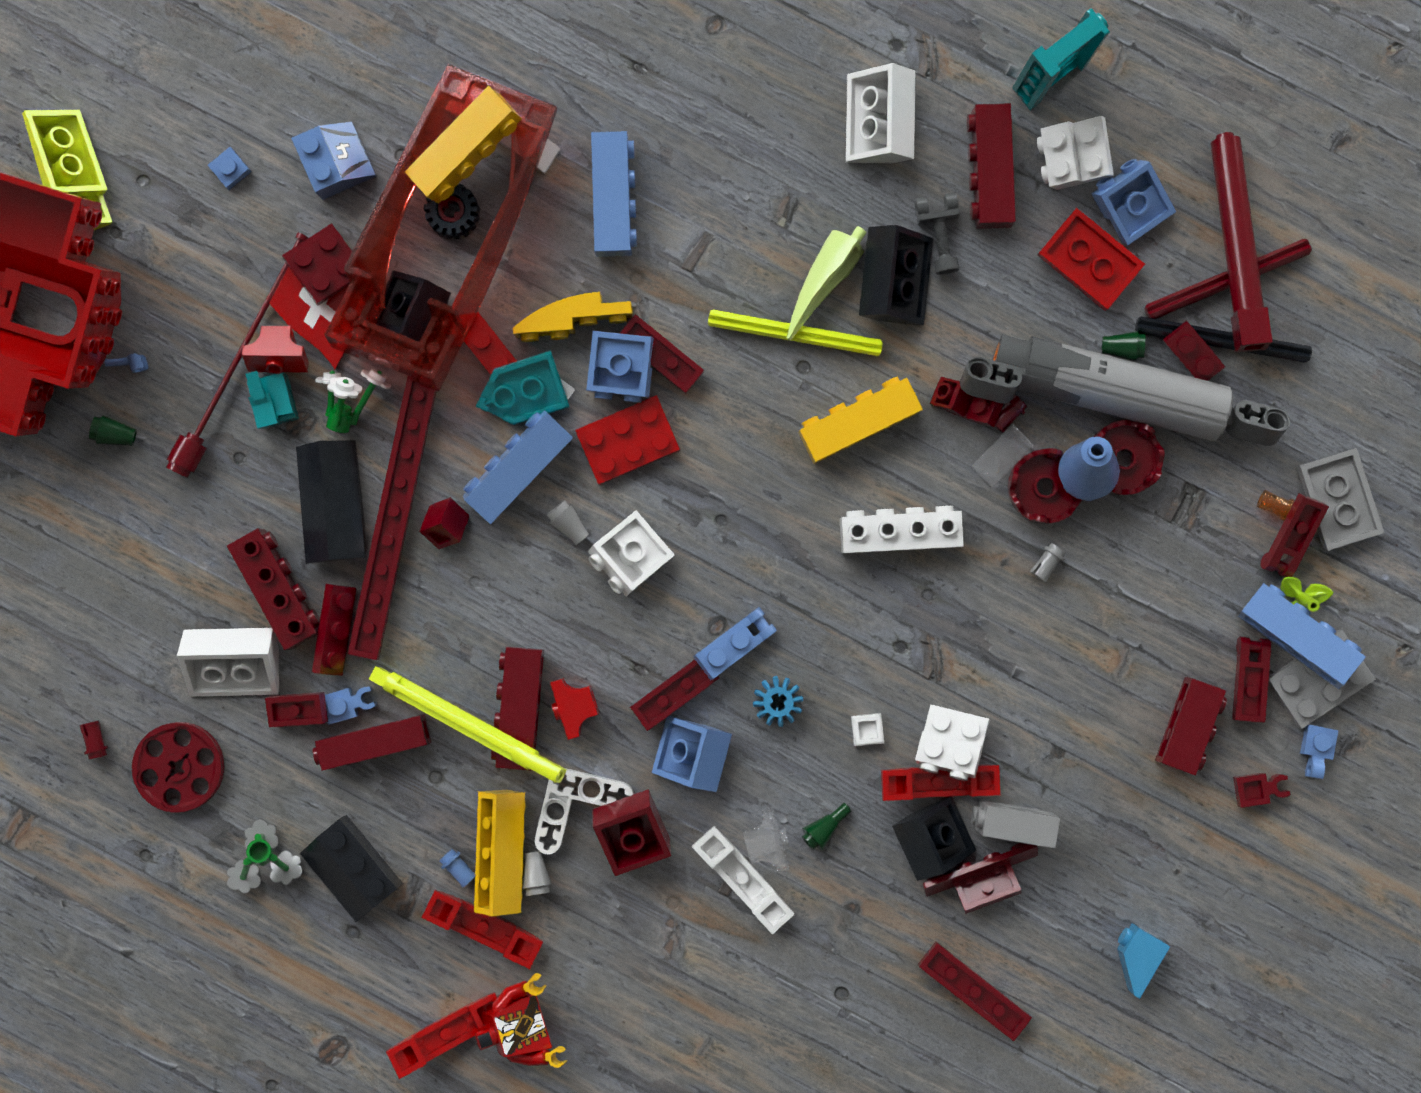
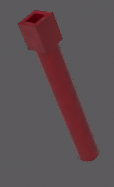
(1250, 317)

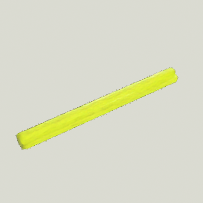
(805, 335)

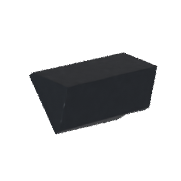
(331, 501)

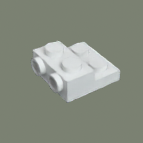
(1075, 153)
(629, 554)
(952, 742)

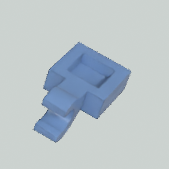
(1319, 745)

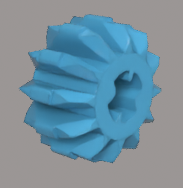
(767, 700)

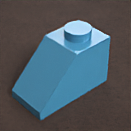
(1139, 957)

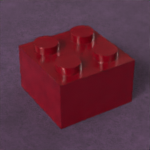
(631, 832)

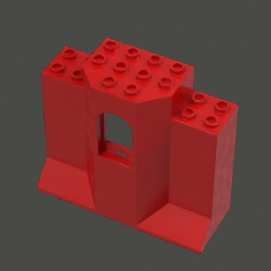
(46, 245)

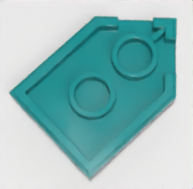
(523, 389)

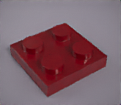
(320, 264)

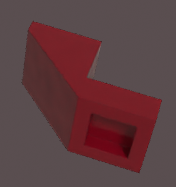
(954, 400)

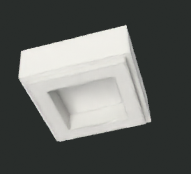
(867, 729)

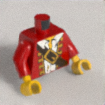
(519, 1027)

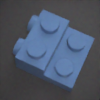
(1133, 200)
(620, 366)

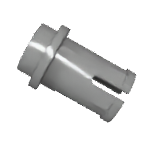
(1048, 562)

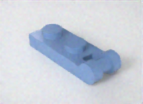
(733, 644)

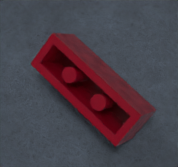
(1191, 726)

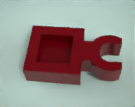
(1255, 789)

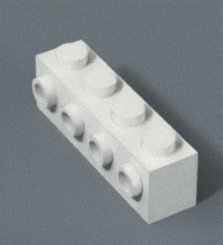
(901, 531)

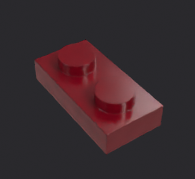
(1194, 352)
(296, 709)

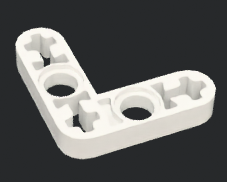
(565, 798)

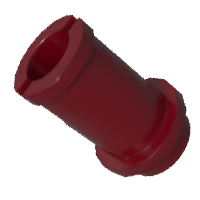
(1009, 413)
(93, 740)

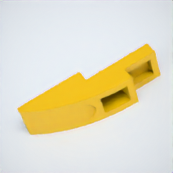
(559, 317)

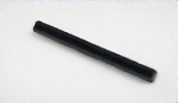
(1224, 339)

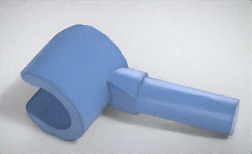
(136, 362)

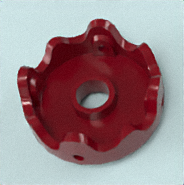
(1145, 453)
(1024, 491)

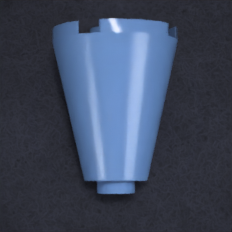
(1089, 469)

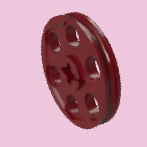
(164, 768)

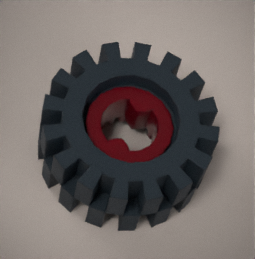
(462, 220)

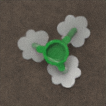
(259, 851)

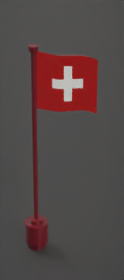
(305, 318)

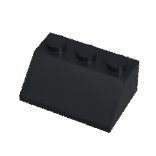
(896, 275)
(351, 868)

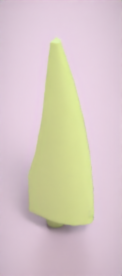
(830, 268)

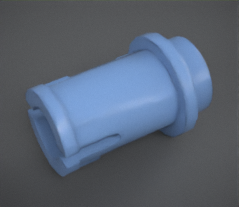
(457, 867)

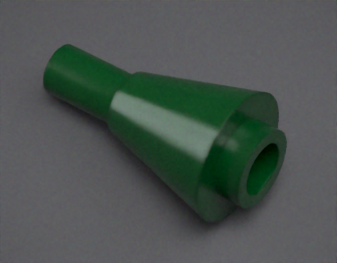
(820, 831)

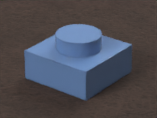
(229, 168)

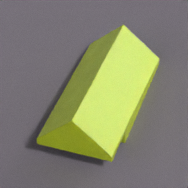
(66, 155)

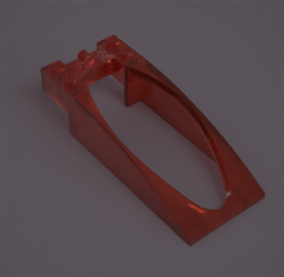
(354, 322)

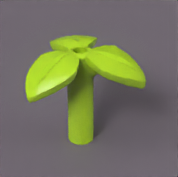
(1310, 598)

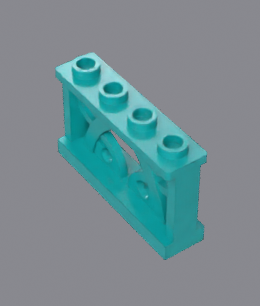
(1051, 65)

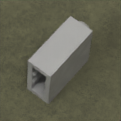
(1015, 823)

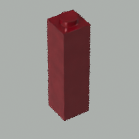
(371, 742)

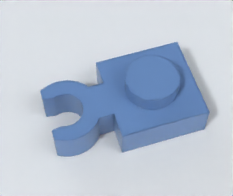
(343, 704)

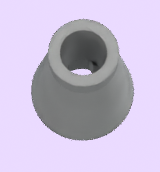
(568, 522)
(535, 876)

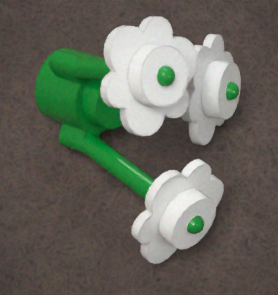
(339, 414)

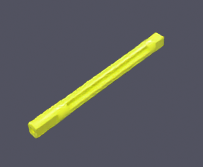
(467, 724)

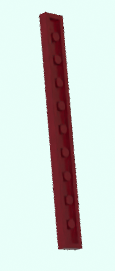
(392, 520)

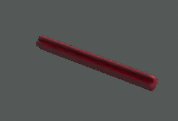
(1221, 281)

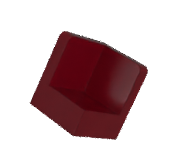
(444, 523)

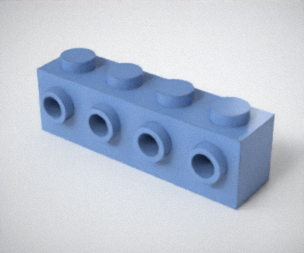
(612, 194)
(517, 466)
(1302, 636)

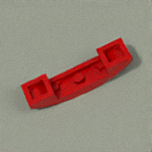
(917, 783)
(491, 931)
(440, 1036)

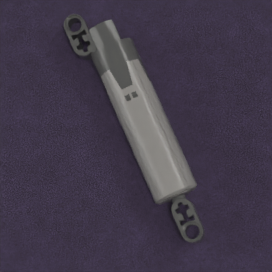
(1120, 390)

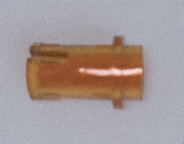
(1275, 504)

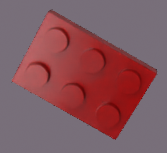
(1091, 259)
(627, 440)

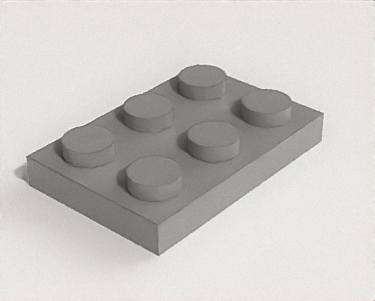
(1345, 489)
(1310, 696)

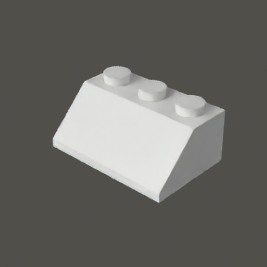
(880, 115)
(230, 662)

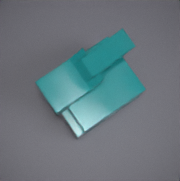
(271, 399)

